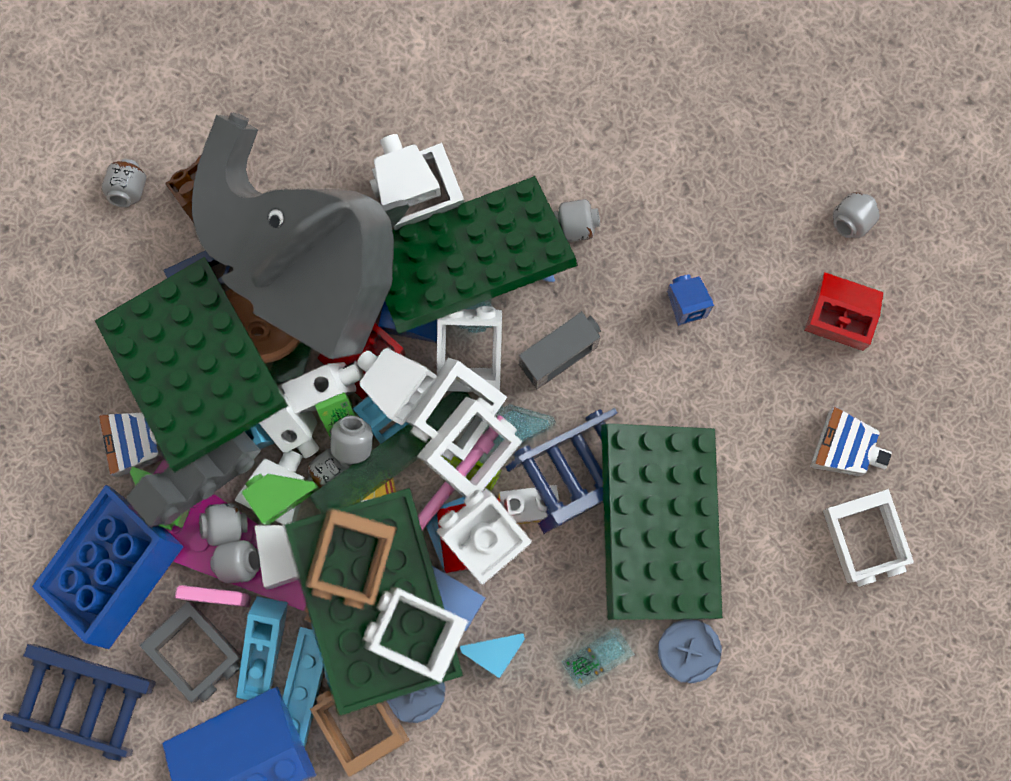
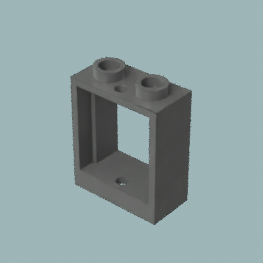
(560, 349)
(169, 630)

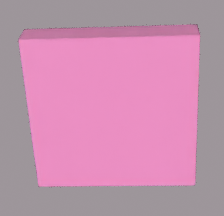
(213, 596)

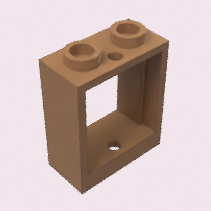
(383, 532)
(341, 748)

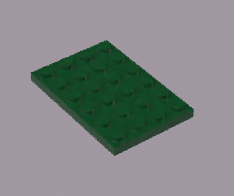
(475, 254)
(190, 364)
(661, 522)
(353, 672)

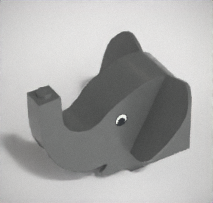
(301, 256)

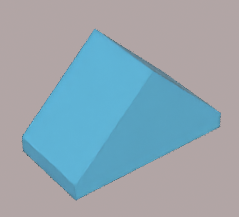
(494, 654)

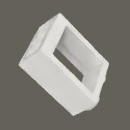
(437, 155)
(478, 317)
(453, 370)
(449, 431)
(885, 503)
(445, 645)

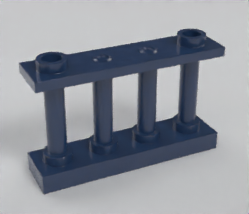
(580, 498)
(73, 669)

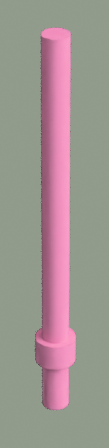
(483, 445)

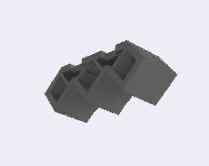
(167, 495)

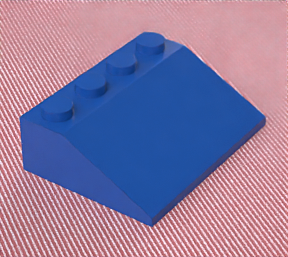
(106, 569)
(242, 745)

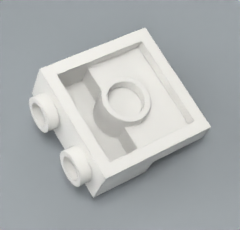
(483, 535)

